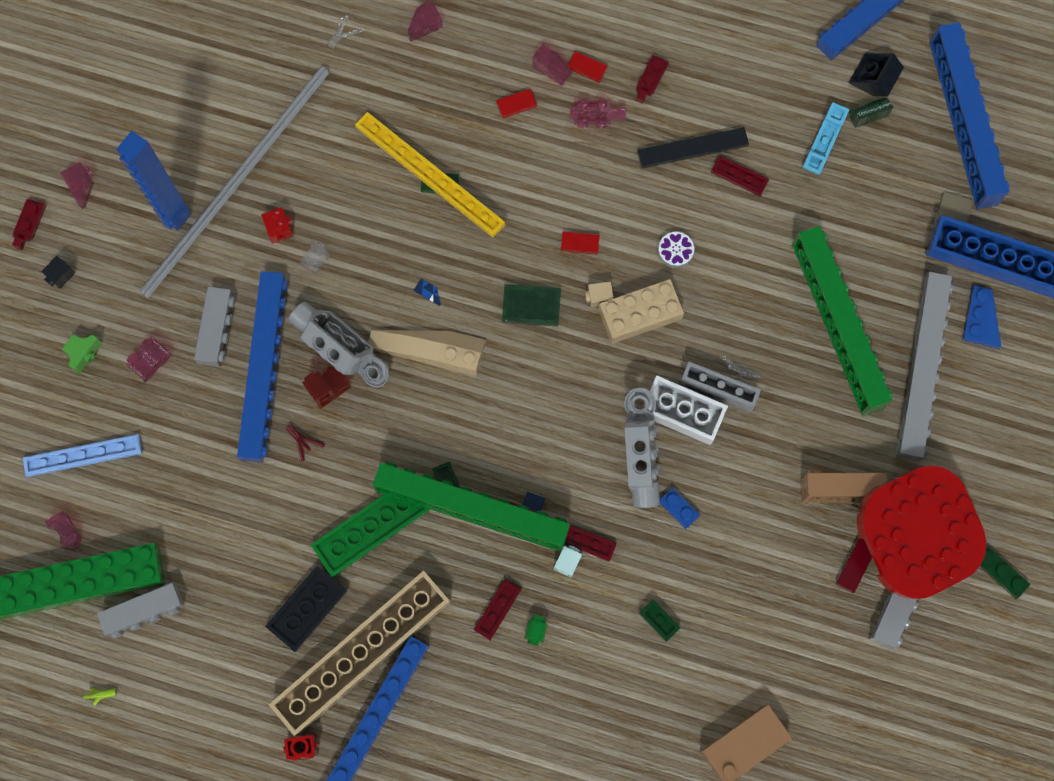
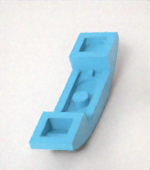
(825, 138)

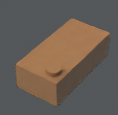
(838, 487)
(746, 744)

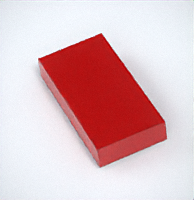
(587, 67)
(516, 103)
(580, 243)

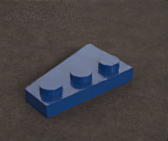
(981, 319)

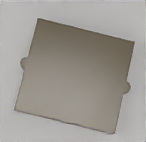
(955, 207)

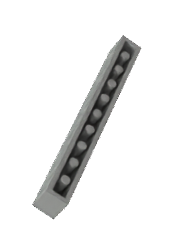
(924, 367)

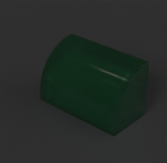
(870, 112)

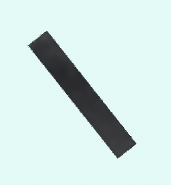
(693, 147)

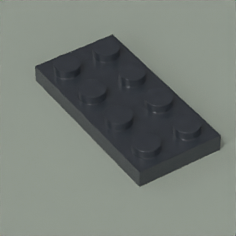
(306, 608)

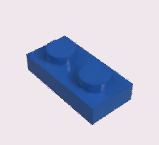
(679, 508)

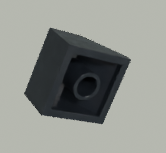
(877, 73)

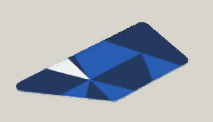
(428, 291)

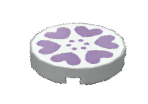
(676, 249)

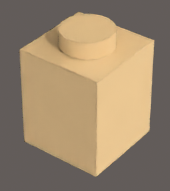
(598, 293)

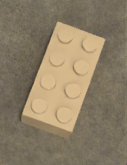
(640, 311)

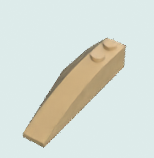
(435, 348)

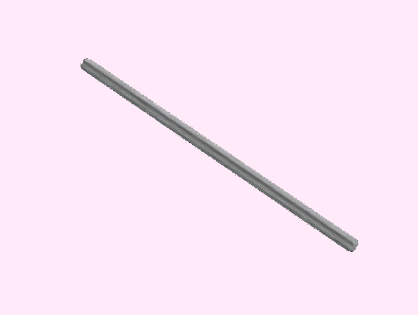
(234, 182)

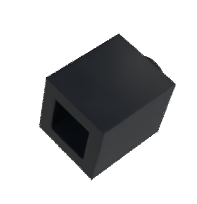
(57, 272)

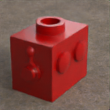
(277, 225)
(293, 751)

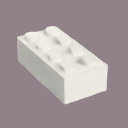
(686, 410)

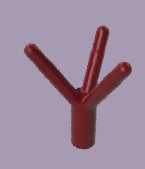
(302, 440)

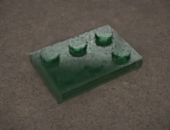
(531, 305)

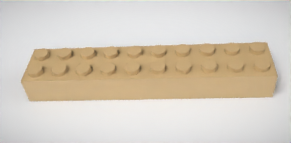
(359, 654)

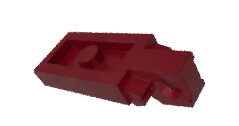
(651, 78)
(28, 223)

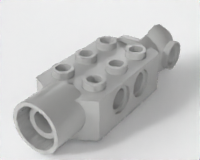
(339, 344)
(639, 427)

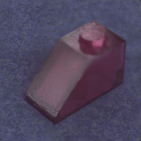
(424, 21)
(551, 65)
(79, 182)

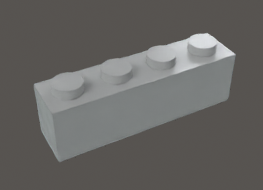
(214, 327)
(720, 387)
(140, 610)
(893, 620)

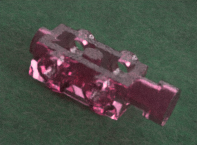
(593, 117)

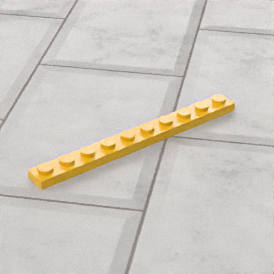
(430, 175)

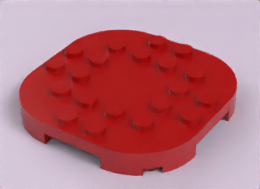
(922, 532)

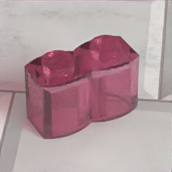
(148, 359)

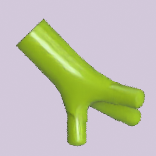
(100, 694)

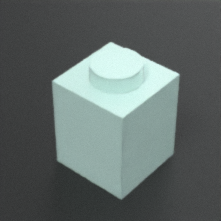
(568, 561)

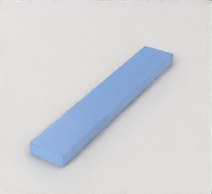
(82, 455)

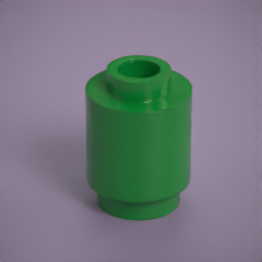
(536, 630)

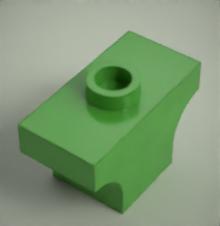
(81, 351)

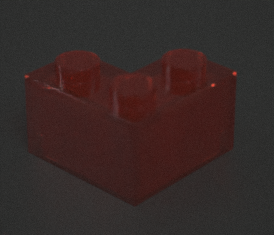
(326, 387)

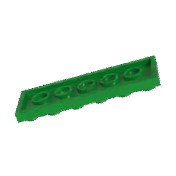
(365, 532)

